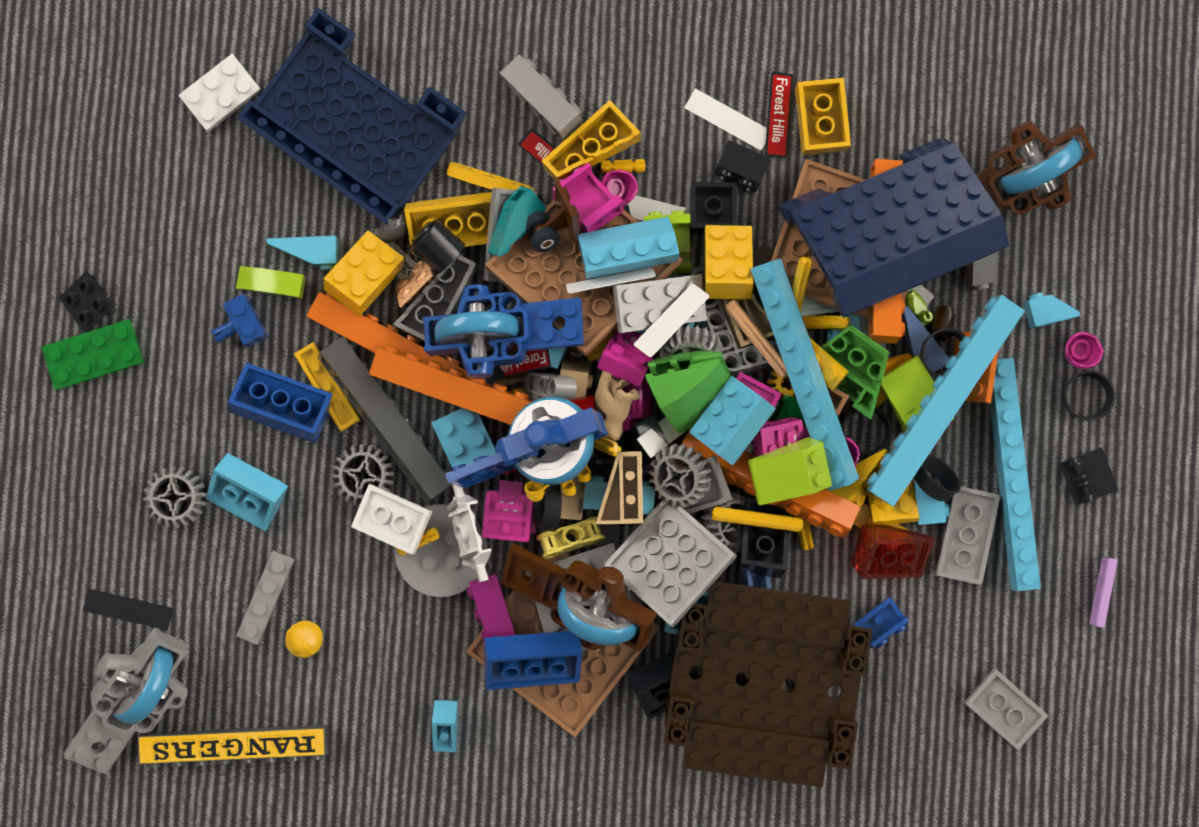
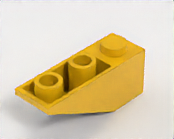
(857, 491)

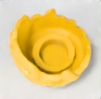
(304, 639)

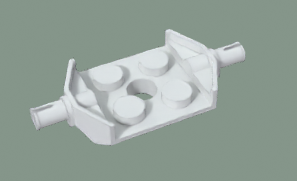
(466, 533)

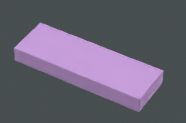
(1103, 592)

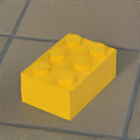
(822, 116)
(728, 262)
(363, 273)

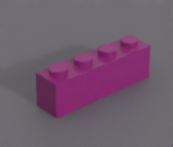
(491, 607)

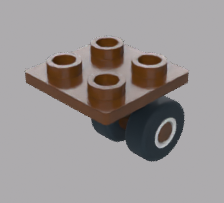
(544, 229)

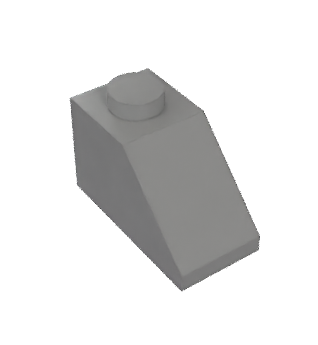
(981, 273)

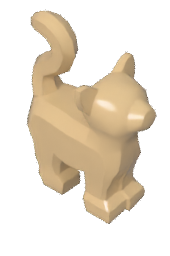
(614, 403)

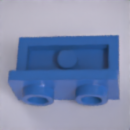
(884, 621)

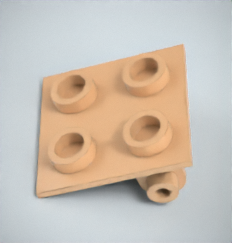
(409, 287)

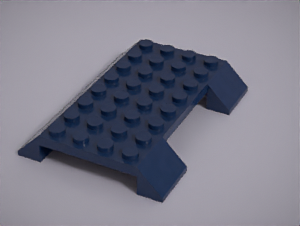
(350, 123)
(899, 226)

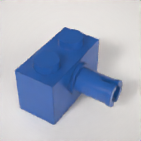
(242, 321)

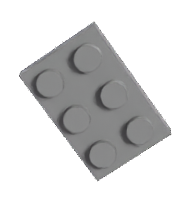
(718, 489)
(1006, 709)

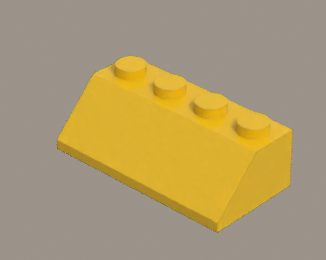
(463, 215)

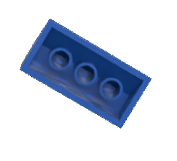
(280, 402)
(532, 660)

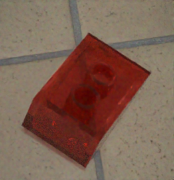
(890, 552)

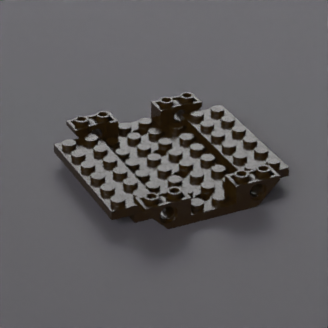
(758, 725)

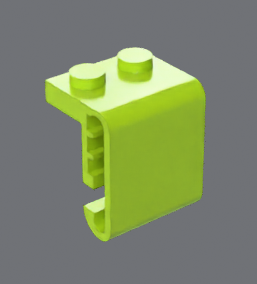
(680, 224)

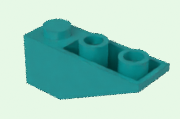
(513, 220)

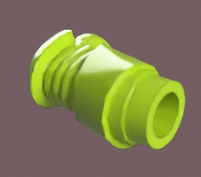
(918, 307)

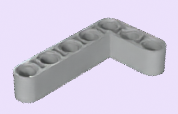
(731, 353)
(548, 385)

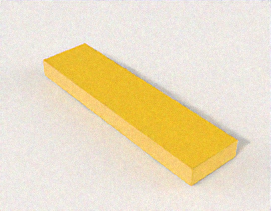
(340, 407)

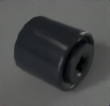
(436, 245)

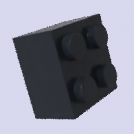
(742, 166)
(712, 205)

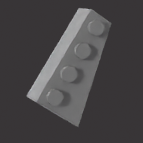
(543, 99)
(438, 297)

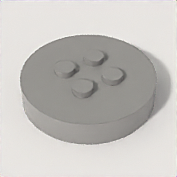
(438, 566)

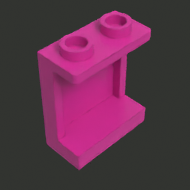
(591, 198)

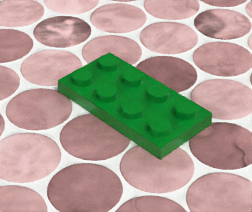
(93, 354)

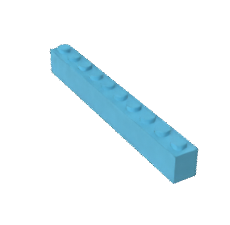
(804, 370)
(945, 400)
(1013, 479)

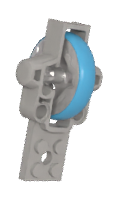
(136, 699)

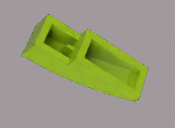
(271, 282)

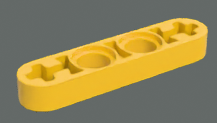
(481, 177)

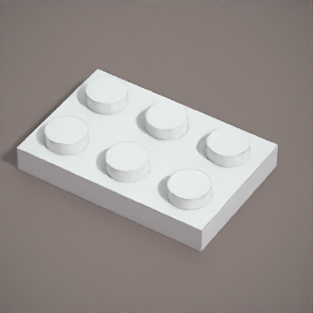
(220, 92)
(391, 519)

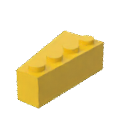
(593, 142)

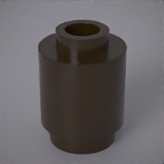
(942, 318)

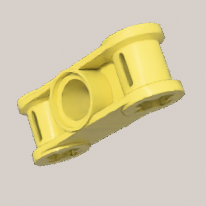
(585, 532)

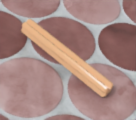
(756, 337)

